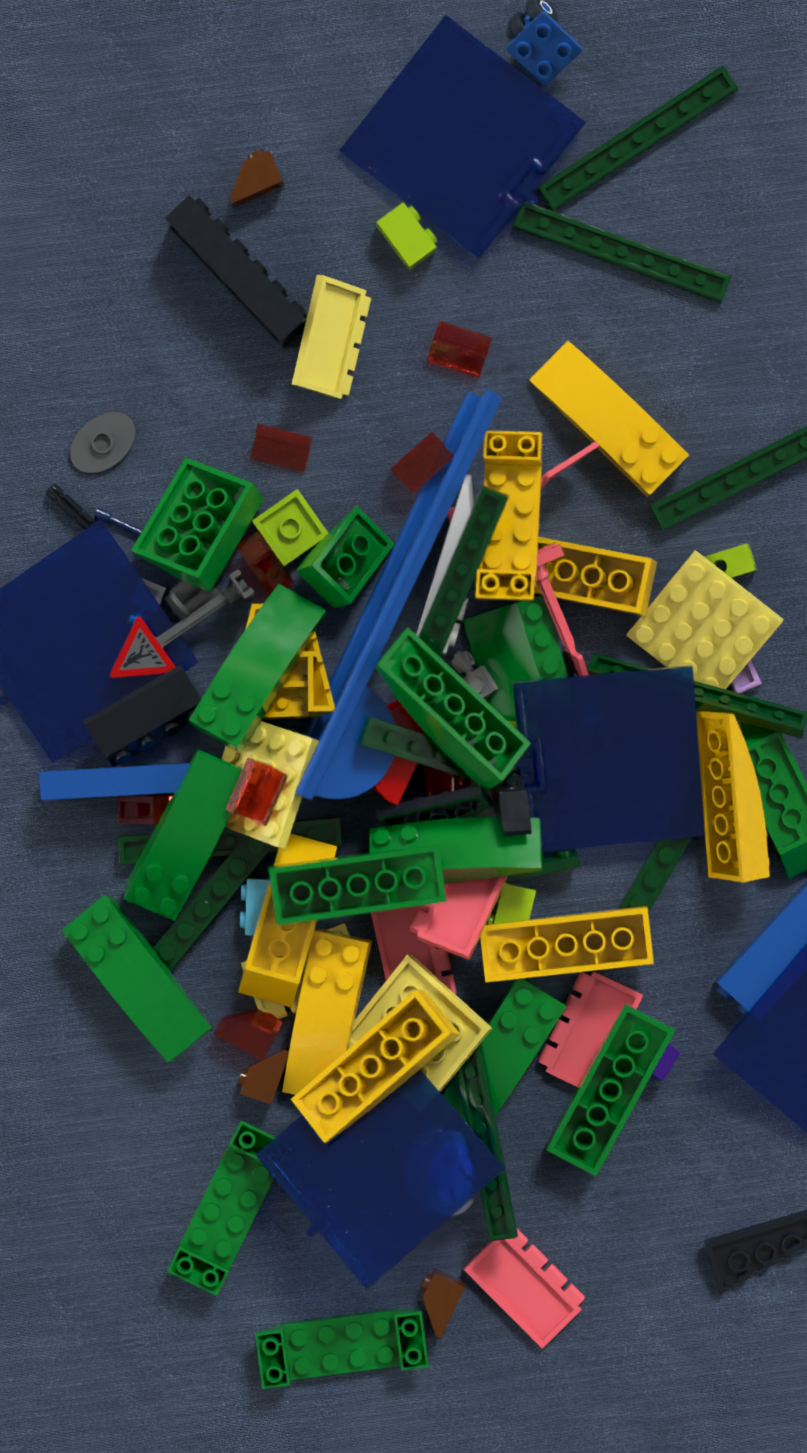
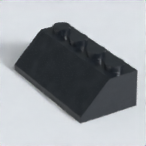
(144, 716)

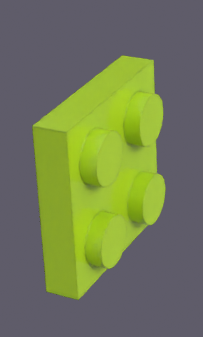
(290, 527)

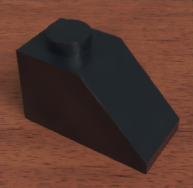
(512, 806)

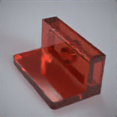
(459, 349)
(281, 447)
(422, 462)
(257, 791)

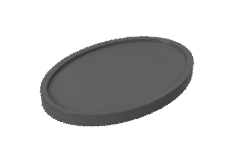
(102, 442)

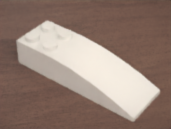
(461, 514)

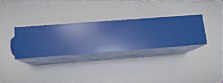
(111, 781)
(766, 954)

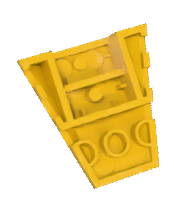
(306, 689)

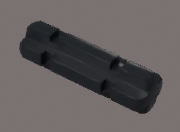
(69, 506)

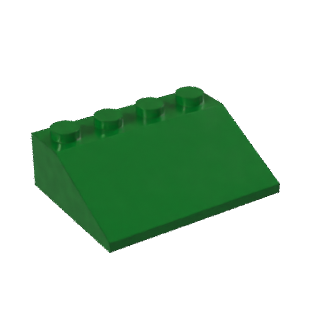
(198, 523)
(515, 647)

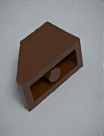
(257, 177)
(264, 1076)
(441, 1298)

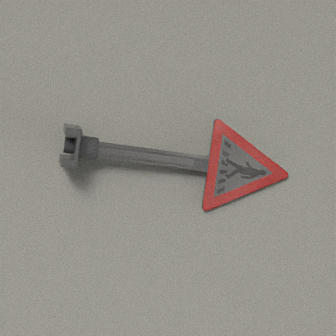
(145, 653)

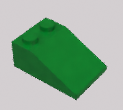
(345, 558)

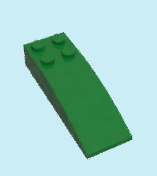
(257, 668)
(451, 711)
(183, 837)
(467, 846)
(356, 884)
(136, 977)
(518, 1032)
(609, 1089)

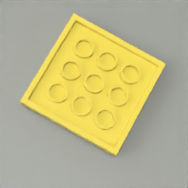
(705, 623)
(287, 753)
(402, 982)

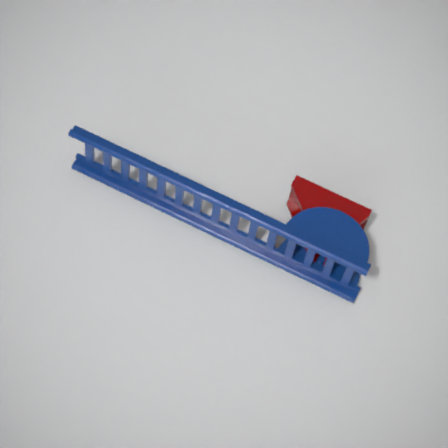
(339, 763)

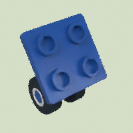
(541, 42)

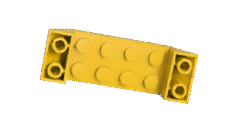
(510, 560)
(281, 950)

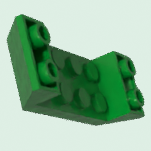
(782, 795)
(224, 1212)
(341, 1345)

